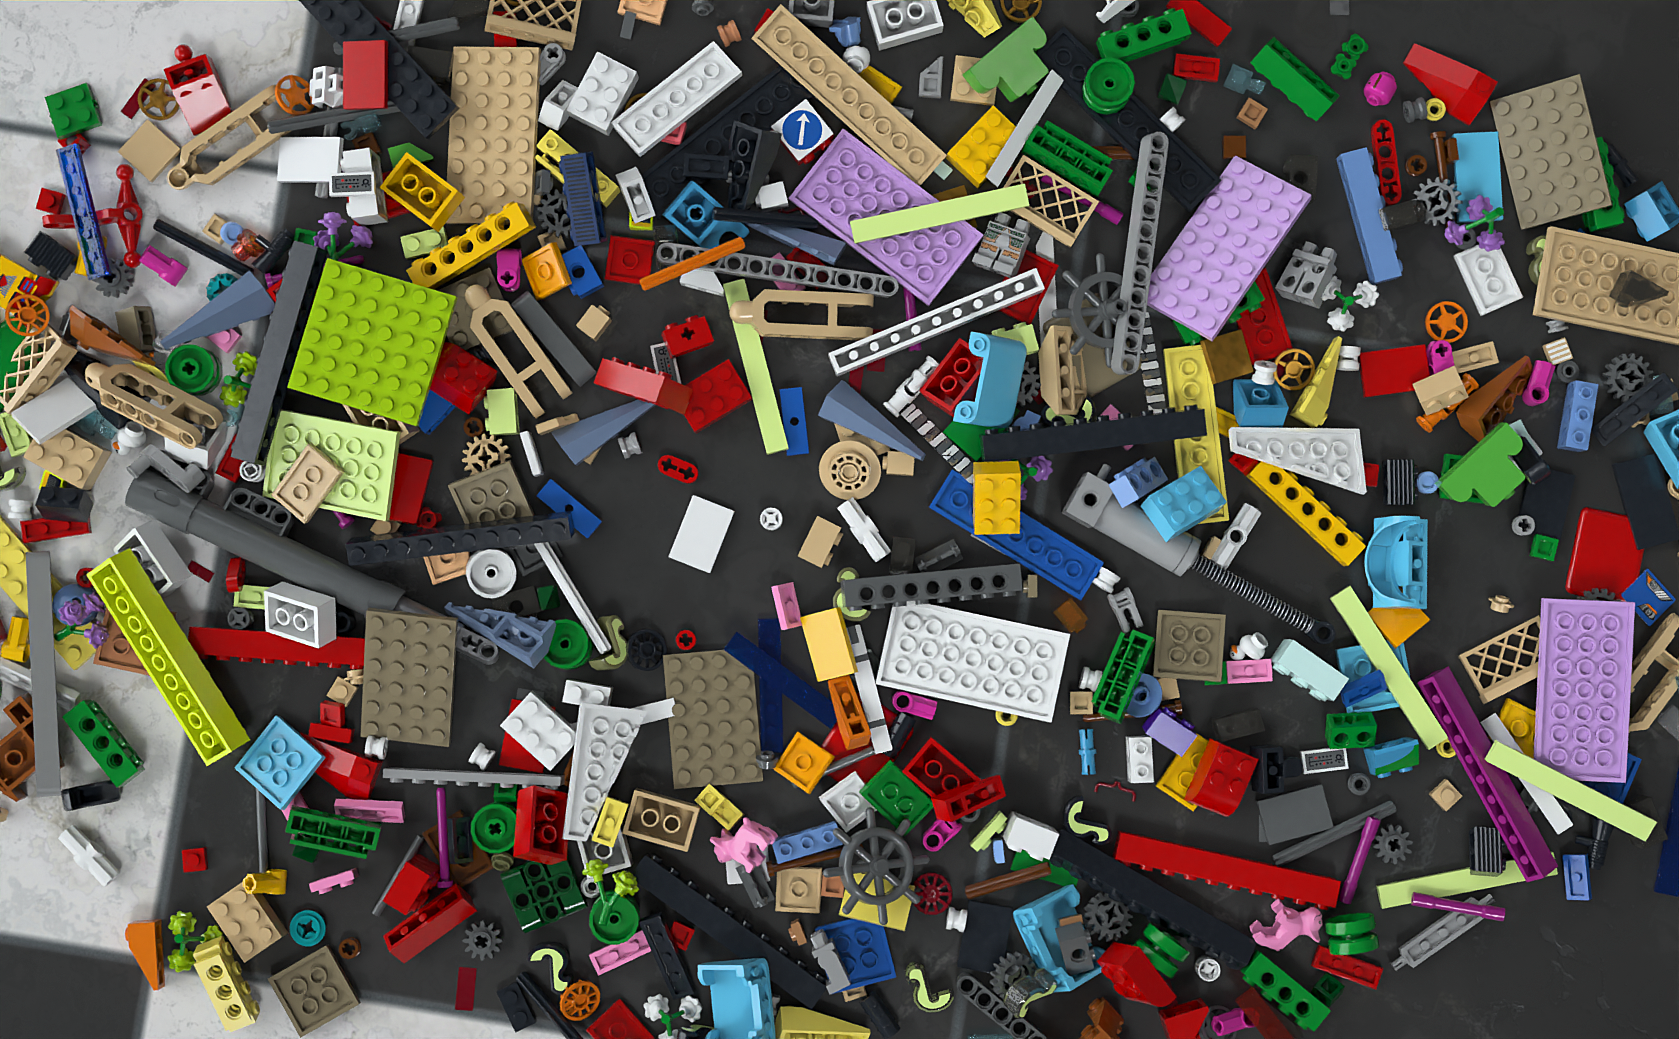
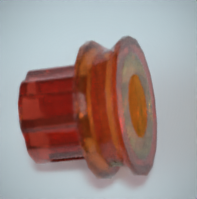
(246, 246)

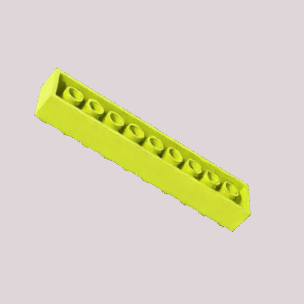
(168, 656)

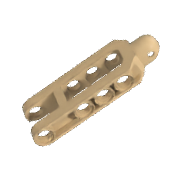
(189, 172)
(482, 305)
(753, 313)
(166, 421)
(1667, 686)

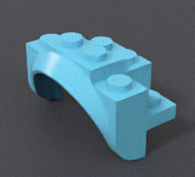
(1398, 564)

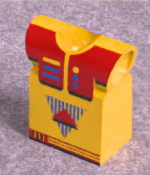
(18, 280)

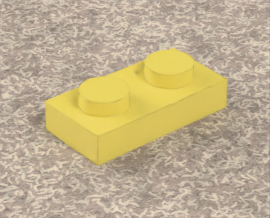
(610, 822)

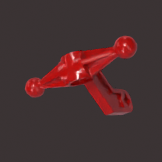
(126, 203)

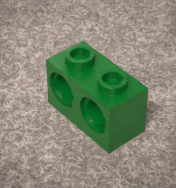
(1350, 730)

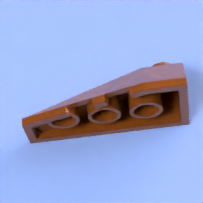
(98, 336)
(1494, 400)

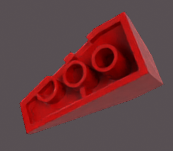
(1455, 84)
(346, 769)

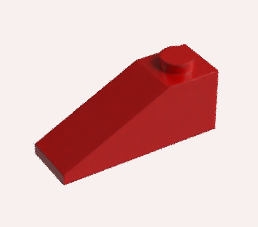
(967, 798)

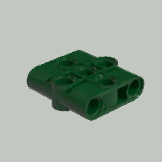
(532, 915)

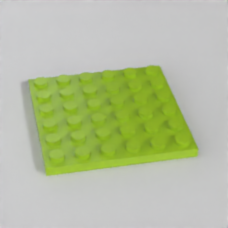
(372, 342)

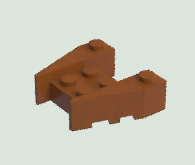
(17, 749)
(1105, 1019)

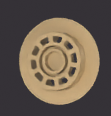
(849, 471)

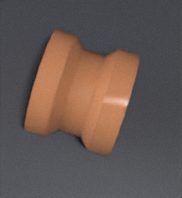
(729, 33)

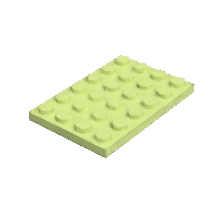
(360, 450)

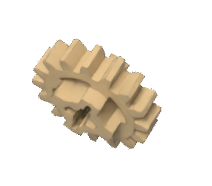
(484, 448)

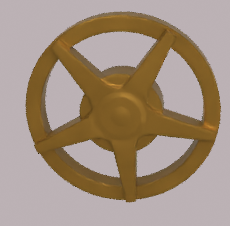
(1022, 6)
(157, 99)
(1294, 369)

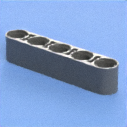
(553, 338)
(994, 1003)

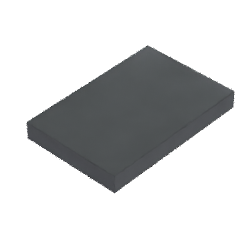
(1294, 814)

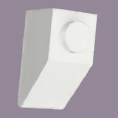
(555, 105)
(635, 194)
(702, 281)

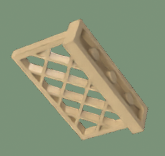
(534, 31)
(1042, 221)
(40, 375)
(1515, 679)

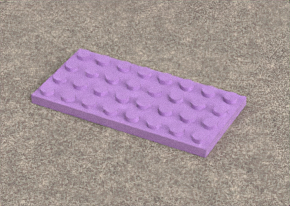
(858, 184)
(1224, 247)
(1584, 688)

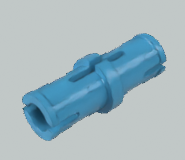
(1087, 751)

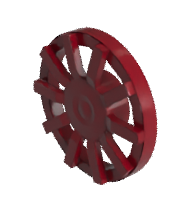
(932, 893)

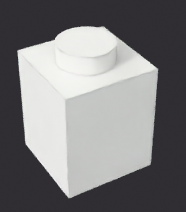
(772, 197)

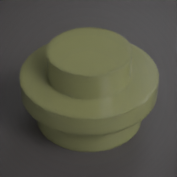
(502, 861)

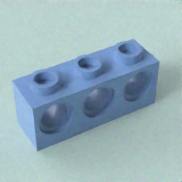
(1577, 416)
(1137, 481)
(806, 842)

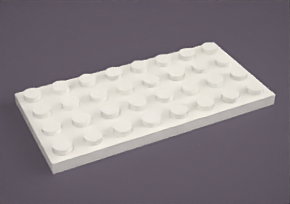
(973, 660)

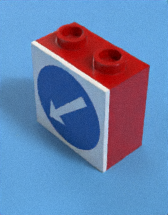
(803, 133)

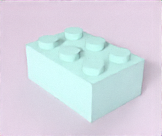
(1308, 670)

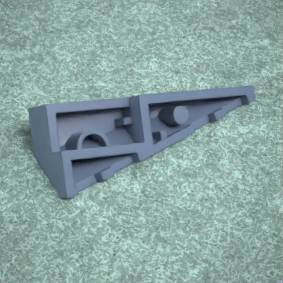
(812, 243)
(235, 305)
(853, 412)
(588, 435)
(522, 637)

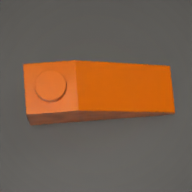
(849, 713)
(147, 947)

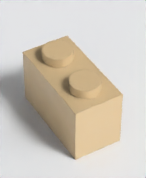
(1440, 390)
(820, 541)

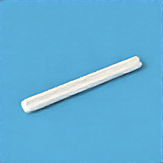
(573, 597)

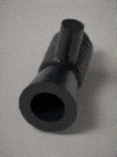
(274, 250)
(1598, 843)

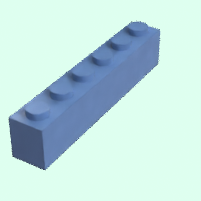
(1364, 202)

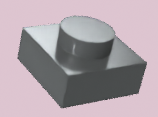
(543, 182)

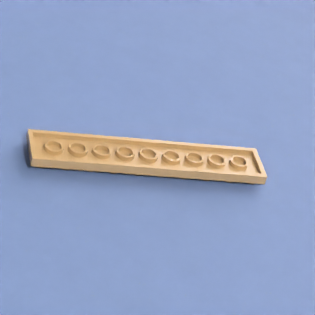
(848, 96)

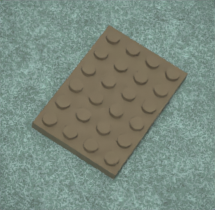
(1551, 152)
(409, 676)
(713, 720)

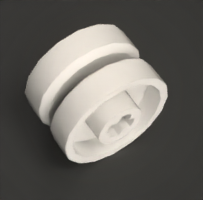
(490, 585)

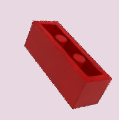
(331, 733)

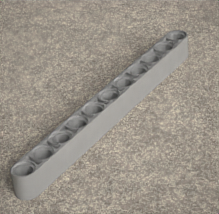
(1146, 245)
(788, 268)
(43, 674)

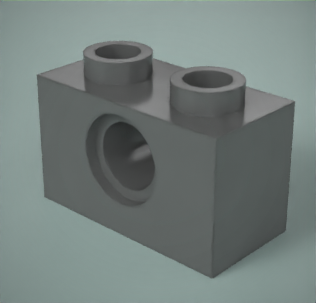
(1075, 949)

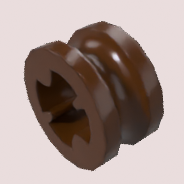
(1421, 162)
(467, 430)
(347, 954)

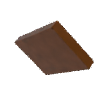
(463, 872)

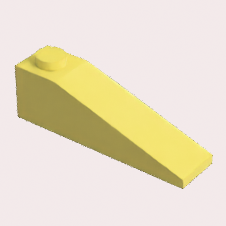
(978, 14)
(1316, 395)
(808, 1024)

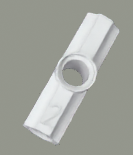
(1243, 524)
(864, 529)
(89, 855)

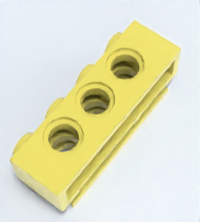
(553, 147)
(225, 984)

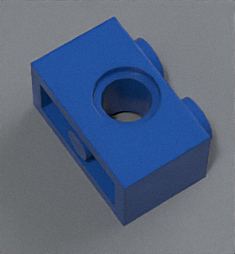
(590, 281)

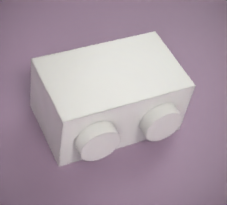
(585, 692)

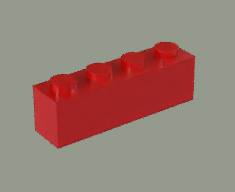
(429, 923)

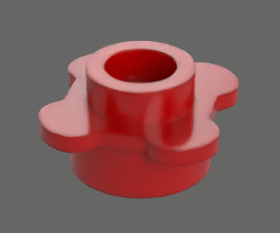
(427, 513)

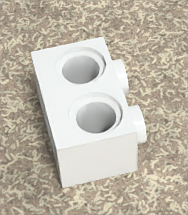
(1139, 759)

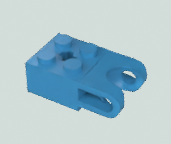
(701, 229)

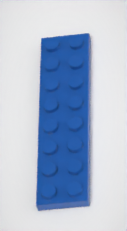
(1034, 547)

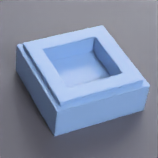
(998, 850)

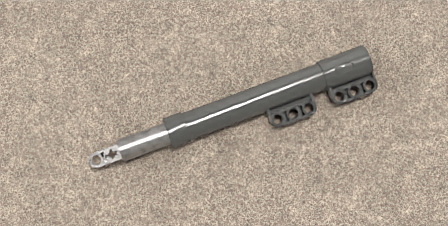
(266, 544)

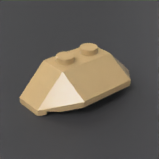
(1058, 375)

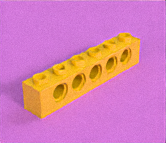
(520, 224)
(1310, 523)

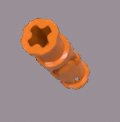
(1427, 422)

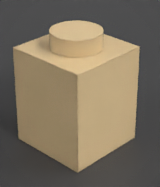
(594, 322)
(898, 464)

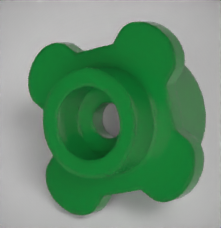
(1356, 40)
(1345, 72)

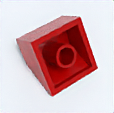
(1183, 1019)

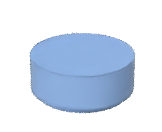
(230, 231)
(1425, 482)

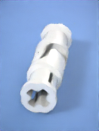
(913, 384)

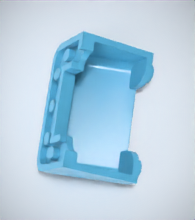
(997, 382)
(1037, 927)
(739, 998)

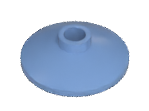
(70, 593)
(1147, 686)

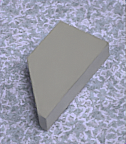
(931, 80)

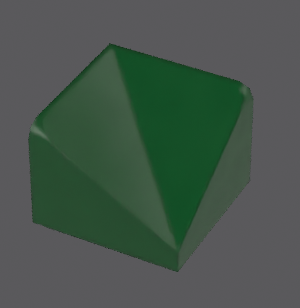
(1172, 89)
(548, 597)
(306, 853)
(1327, 989)

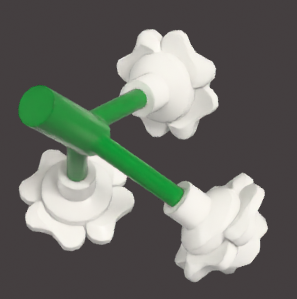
(1364, 294)
(658, 1006)

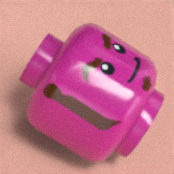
(1380, 88)

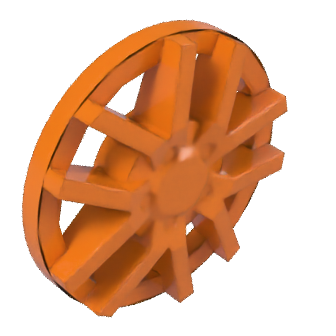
(27, 315)
(579, 1000)

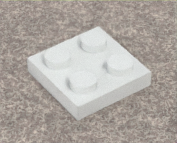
(846, 802)

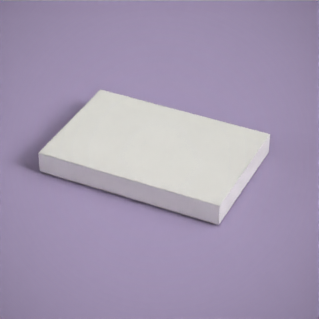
(309, 159)
(1488, 278)
(54, 410)
(701, 534)

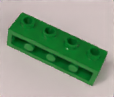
(1294, 79)

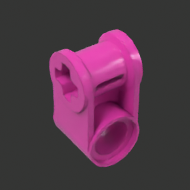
(508, 265)
(1439, 361)
(943, 833)

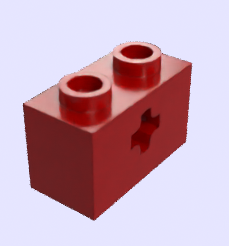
(679, 346)

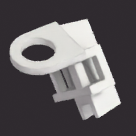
(320, 88)

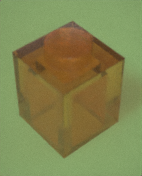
(1070, 616)

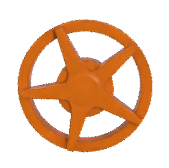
(294, 95)
(1446, 321)

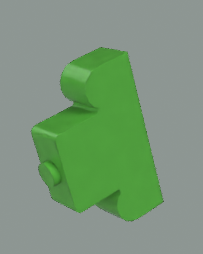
(1011, 63)
(1486, 469)

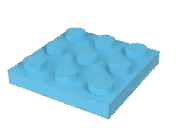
(1355, 664)
(280, 762)

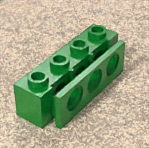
(1172, 20)
(1057, 157)
(1611, 215)
(1251, 302)
(1127, 676)
(93, 739)
(334, 827)
(1309, 1015)

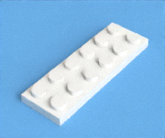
(676, 99)

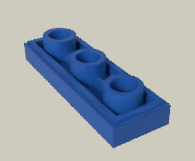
(793, 407)
(559, 499)

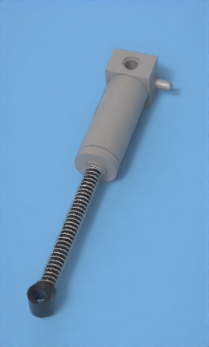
(1137, 532)

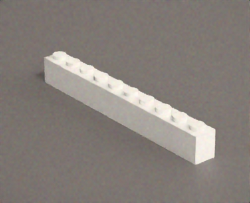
(936, 322)

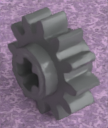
(119, 283)
(1397, 837)
(481, 948)

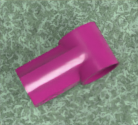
(166, 267)
(1540, 382)
(916, 705)
(1230, 1022)

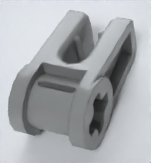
(550, 64)
(1119, 607)

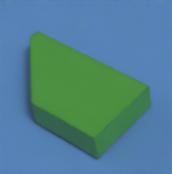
(399, 151)

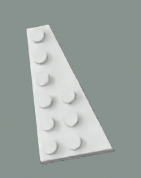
(1318, 453)
(598, 755)

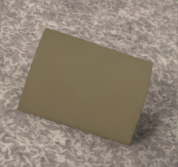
(137, 327)

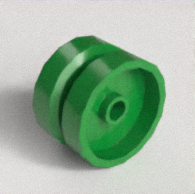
(1108, 86)
(200, 381)
(579, 647)
(484, 829)
(619, 929)
(1351, 933)
(1161, 949)

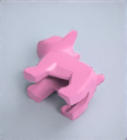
(744, 844)
(1287, 926)

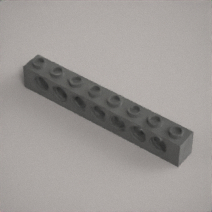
(1009, 574)

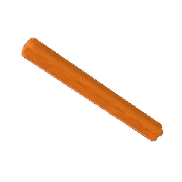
(692, 263)

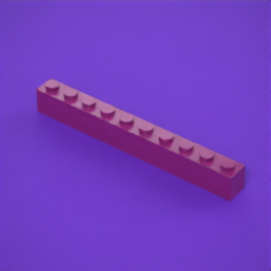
(1489, 780)

